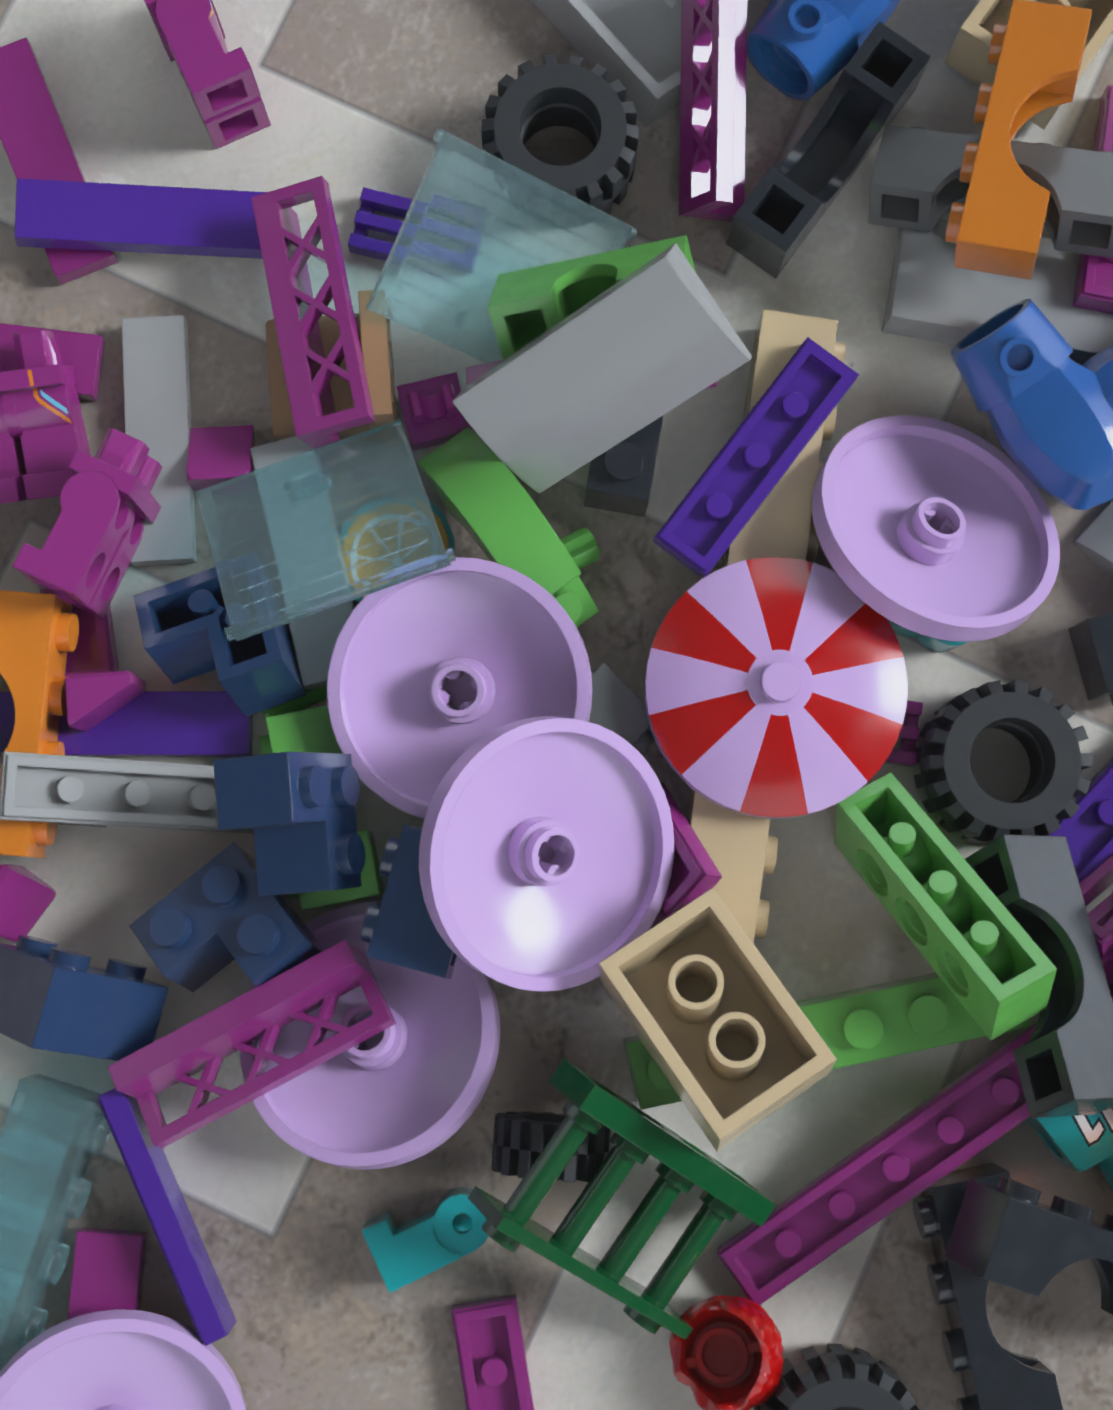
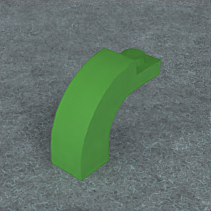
(505, 519)

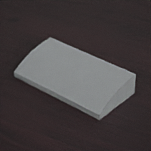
(632, 41)
(946, 303)
(603, 372)

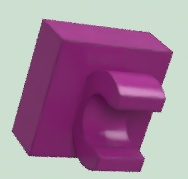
(430, 412)

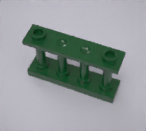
(634, 1139)

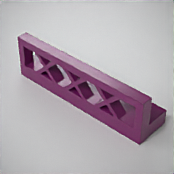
(712, 108)
(298, 312)
(242, 1022)

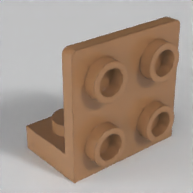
(377, 354)

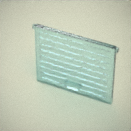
(466, 228)
(320, 530)

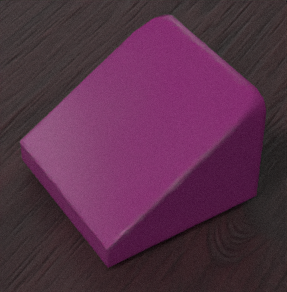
(219, 454)
(99, 695)
(21, 900)

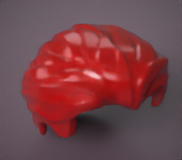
(730, 1354)

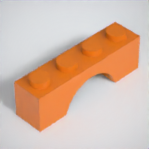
(1036, 70)
(33, 657)

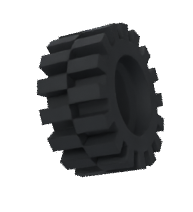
(524, 1135)

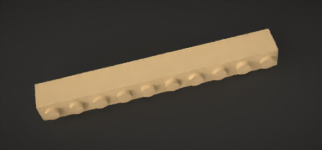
(779, 528)

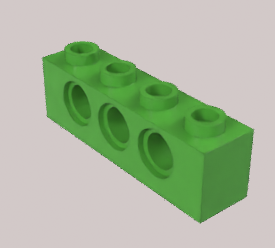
(943, 906)

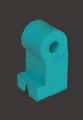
(426, 1241)

